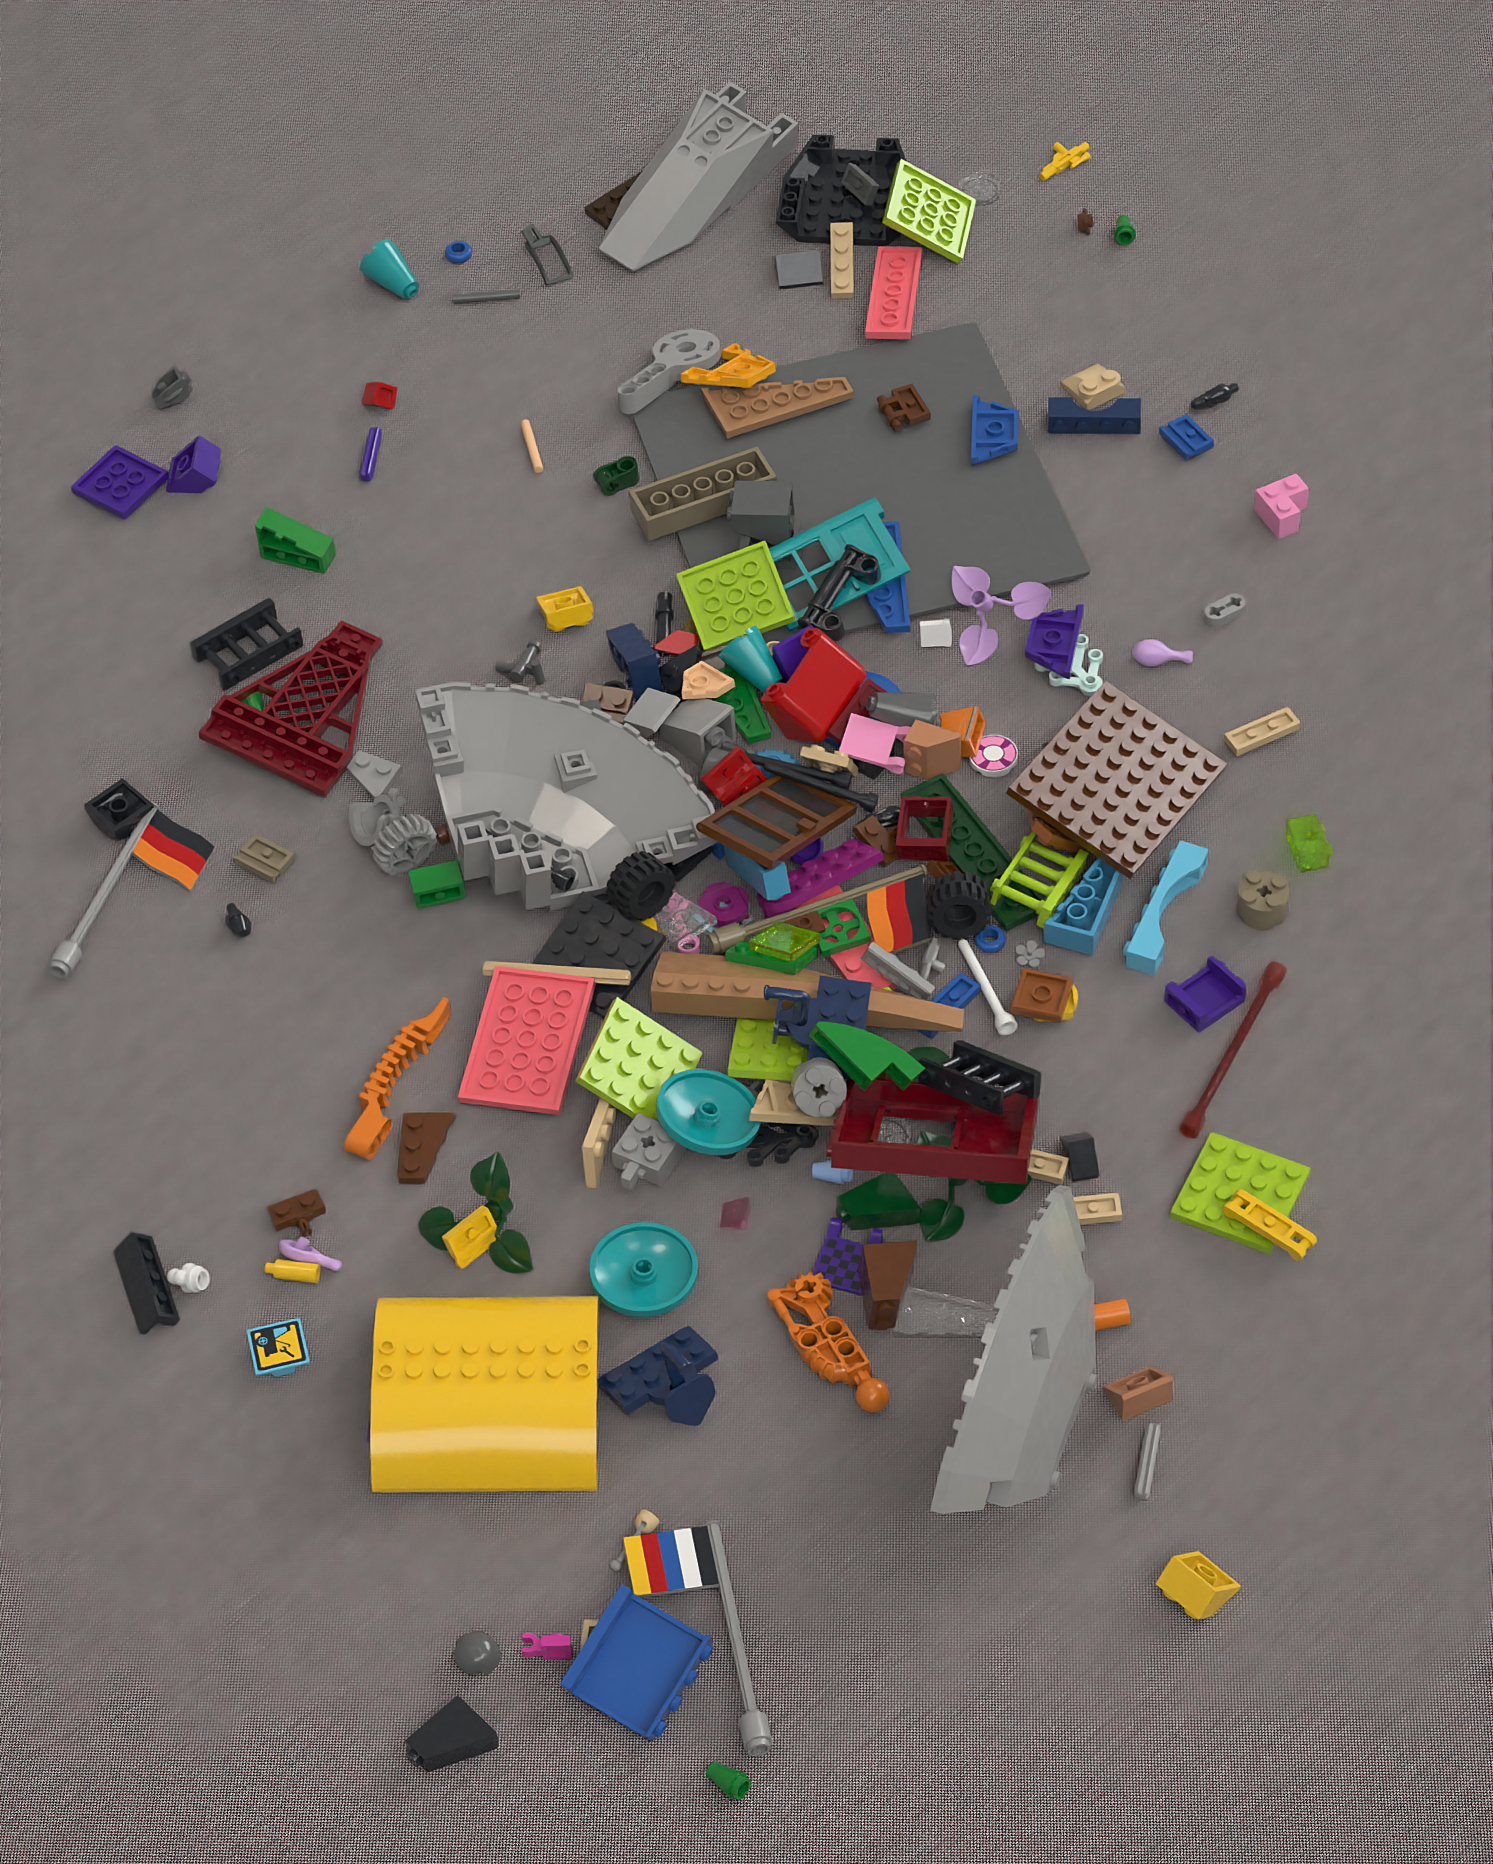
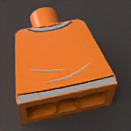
(969, 724)

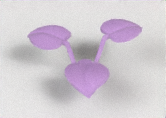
(971, 589)

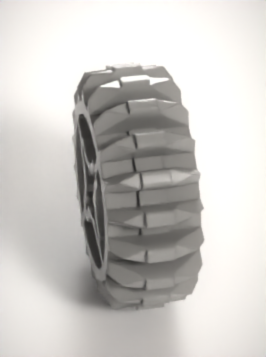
(404, 844)

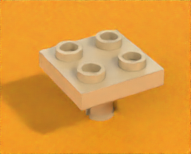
(818, 758)

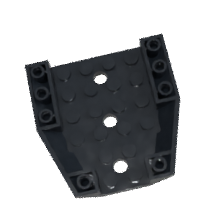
(816, 197)

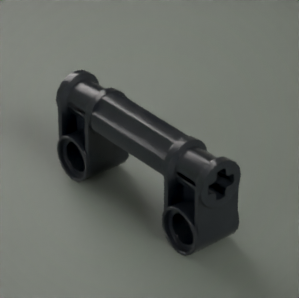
(851, 563)

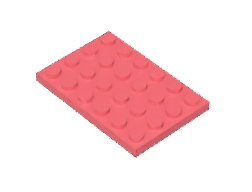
(527, 1040)

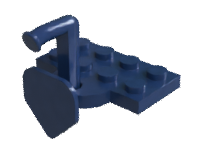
(836, 1002)
(667, 1378)

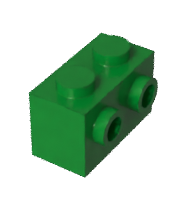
(436, 884)

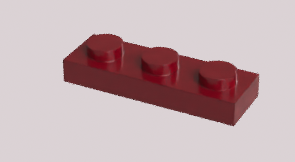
(856, 706)

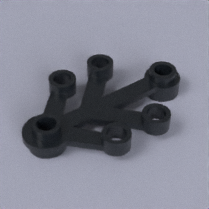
(798, 1137)

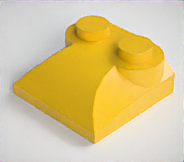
(566, 608)

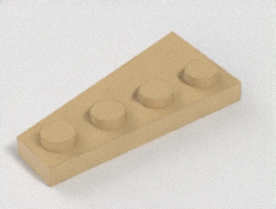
(597, 1140)

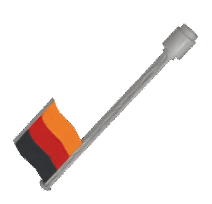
(161, 847)

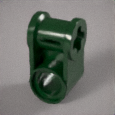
(619, 475)

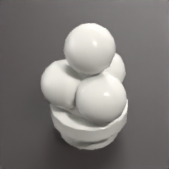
(190, 1278)

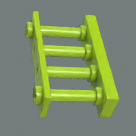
(1054, 894)

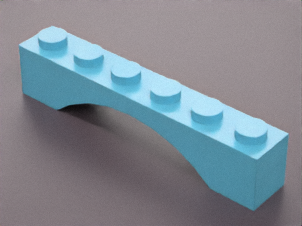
(1183, 871)

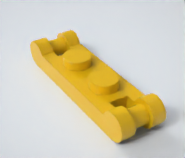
(1269, 1224)

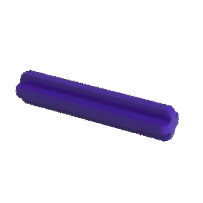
(370, 454)

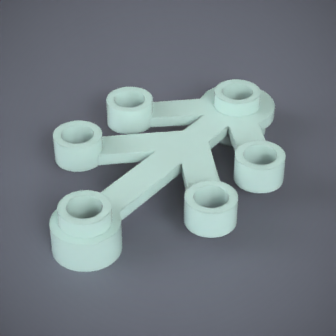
(1087, 682)

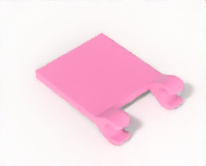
(873, 741)

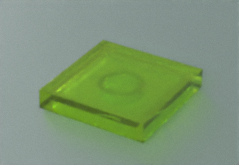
(784, 941)

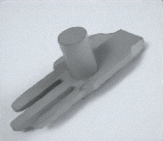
(929, 959)

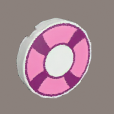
(995, 756)

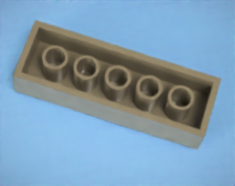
(695, 494)

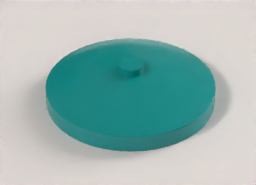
(707, 1112)
(643, 1269)

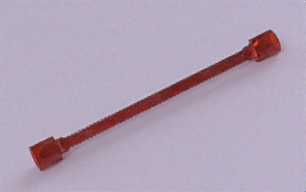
(1194, 1120)

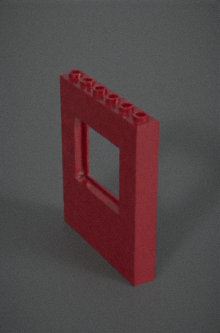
(982, 1142)

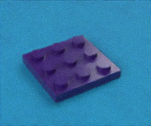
(120, 482)

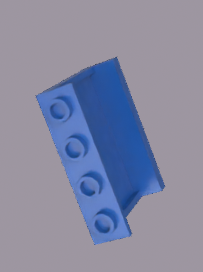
(637, 1664)

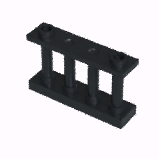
(238, 628)
(986, 1065)

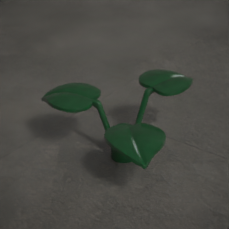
(492, 1180)
(941, 1218)

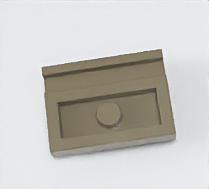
(264, 858)

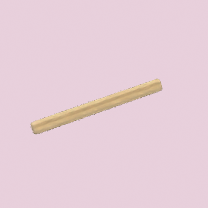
(601, 975)

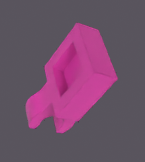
(551, 1647)

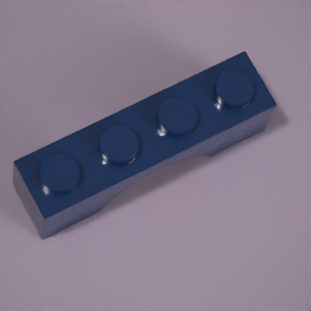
(1068, 417)

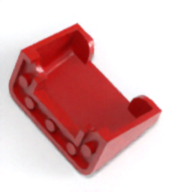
(816, 691)

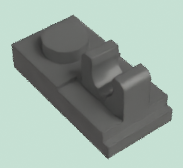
(860, 184)

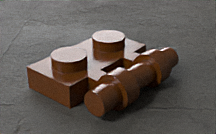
(910, 407)

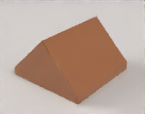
(1140, 1392)

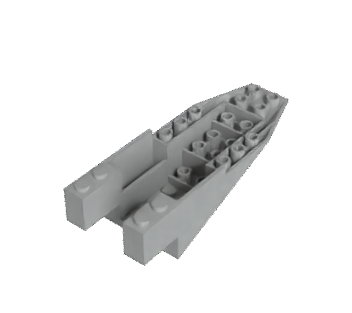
(695, 176)

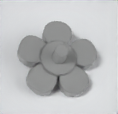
(1029, 954)

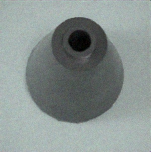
(902, 708)

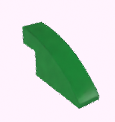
(865, 1054)

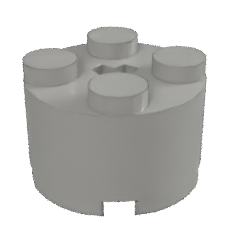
(821, 1101)

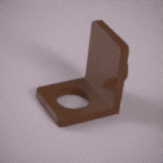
(809, 921)

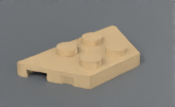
(778, 1105)

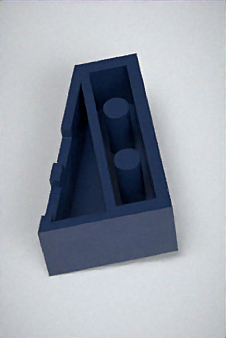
(636, 658)

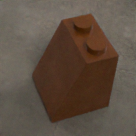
(883, 1278)

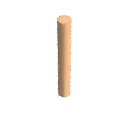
(531, 445)

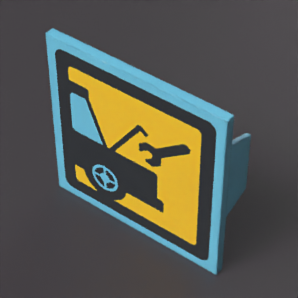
(278, 1347)

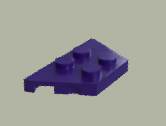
(1054, 639)

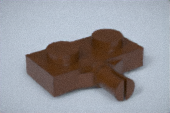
(875, 835)
(297, 1211)

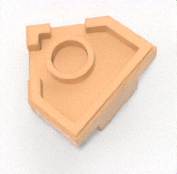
(705, 682)

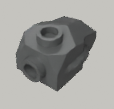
(171, 388)

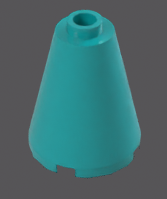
(389, 269)
(752, 659)

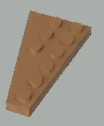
(769, 403)

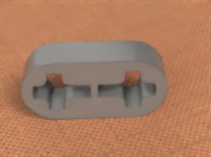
(1226, 609)

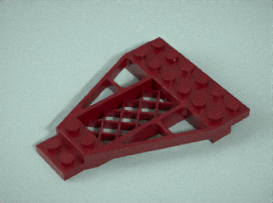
(295, 750)

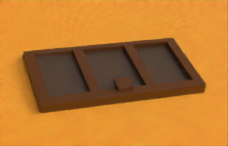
(776, 820)

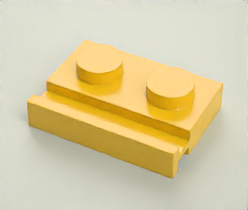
(471, 1237)

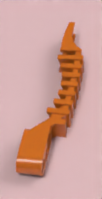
(372, 1127)

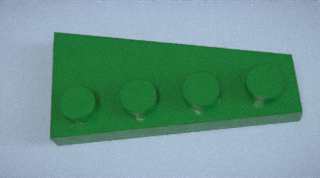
(749, 716)

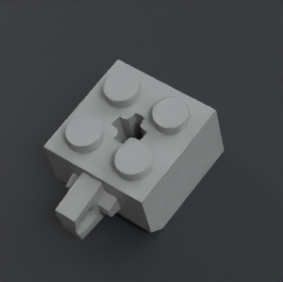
(646, 1152)

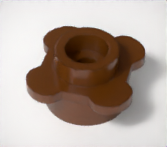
(1085, 221)

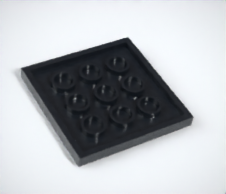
(601, 938)

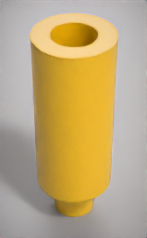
(294, 1270)

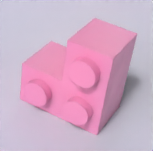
(1281, 504)

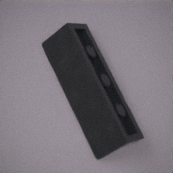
(145, 1282)

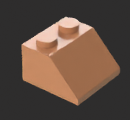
(931, 750)

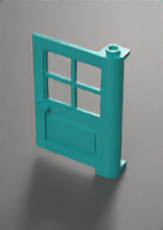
(856, 526)

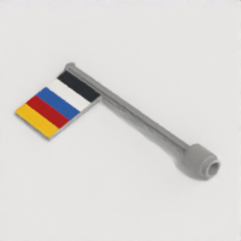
(696, 1561)

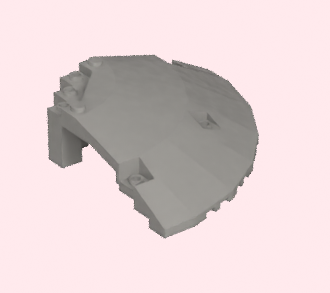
(515, 777)
(1030, 1374)

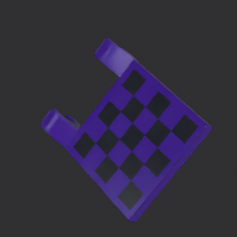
(841, 1258)

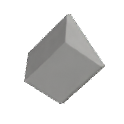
(650, 711)

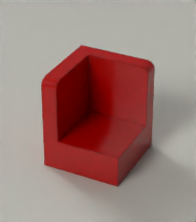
(379, 394)

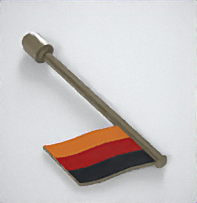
(894, 913)

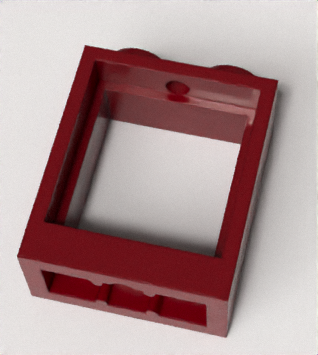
(924, 848)

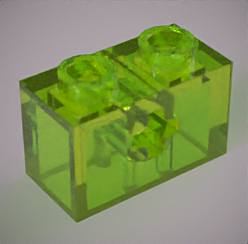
(1308, 843)

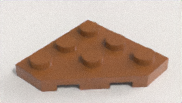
(1050, 835)

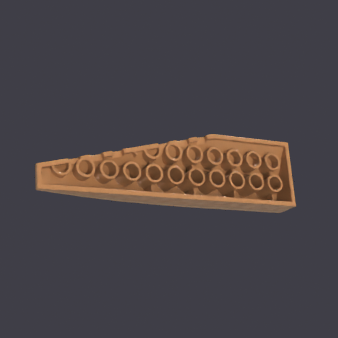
(729, 989)

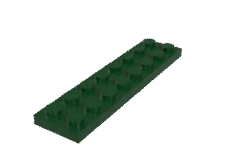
(974, 849)

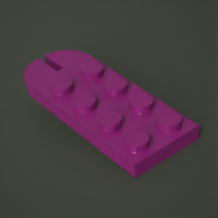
(822, 874)

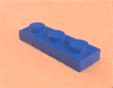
(955, 994)

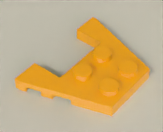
(741, 370)

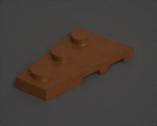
(420, 1142)

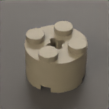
(1263, 899)

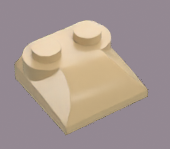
(1093, 386)

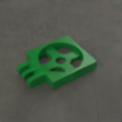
(862, 937)

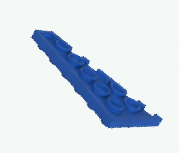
(890, 600)

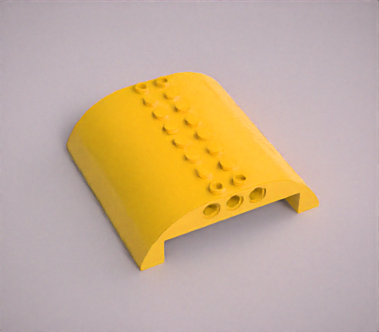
(484, 1394)

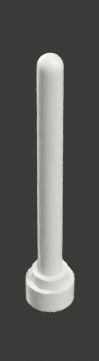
(1004, 1021)

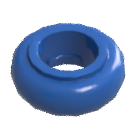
(464, 255)
(994, 946)

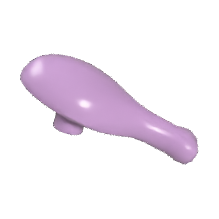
(1155, 653)
(301, 1252)

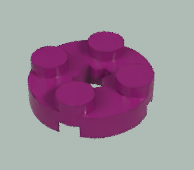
(732, 895)

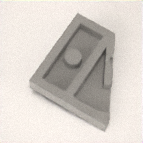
(373, 773)

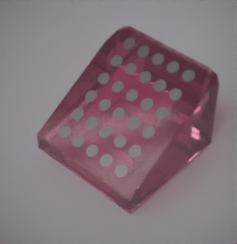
(735, 1214)

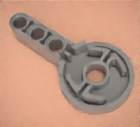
(671, 357)

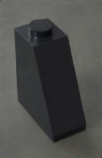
(450, 1737)

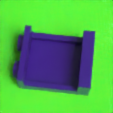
(1206, 995)

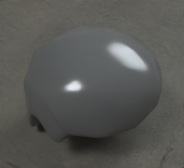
(477, 1653)

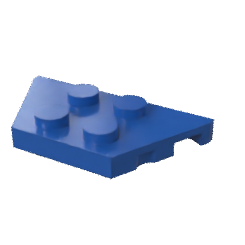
(992, 430)

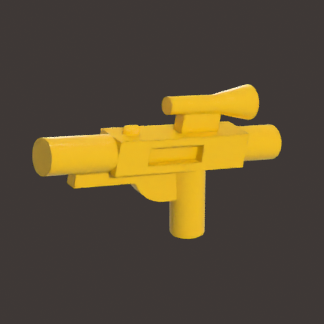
(1064, 158)

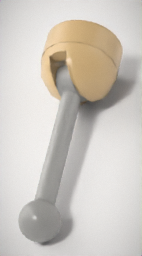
(645, 1523)

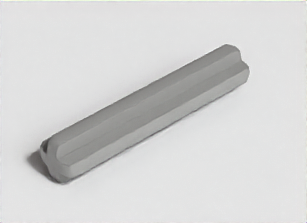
(1147, 1461)

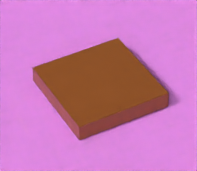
(1041, 995)

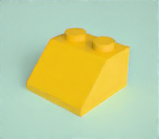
(1197, 1584)

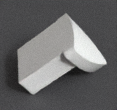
(936, 633)

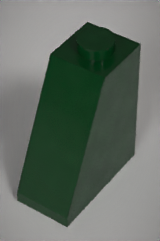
(878, 1204)

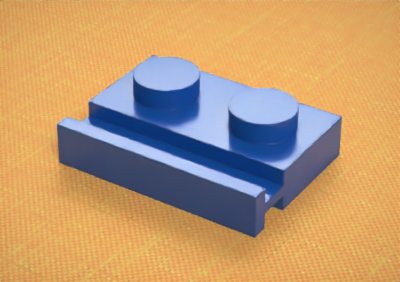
(1186, 437)

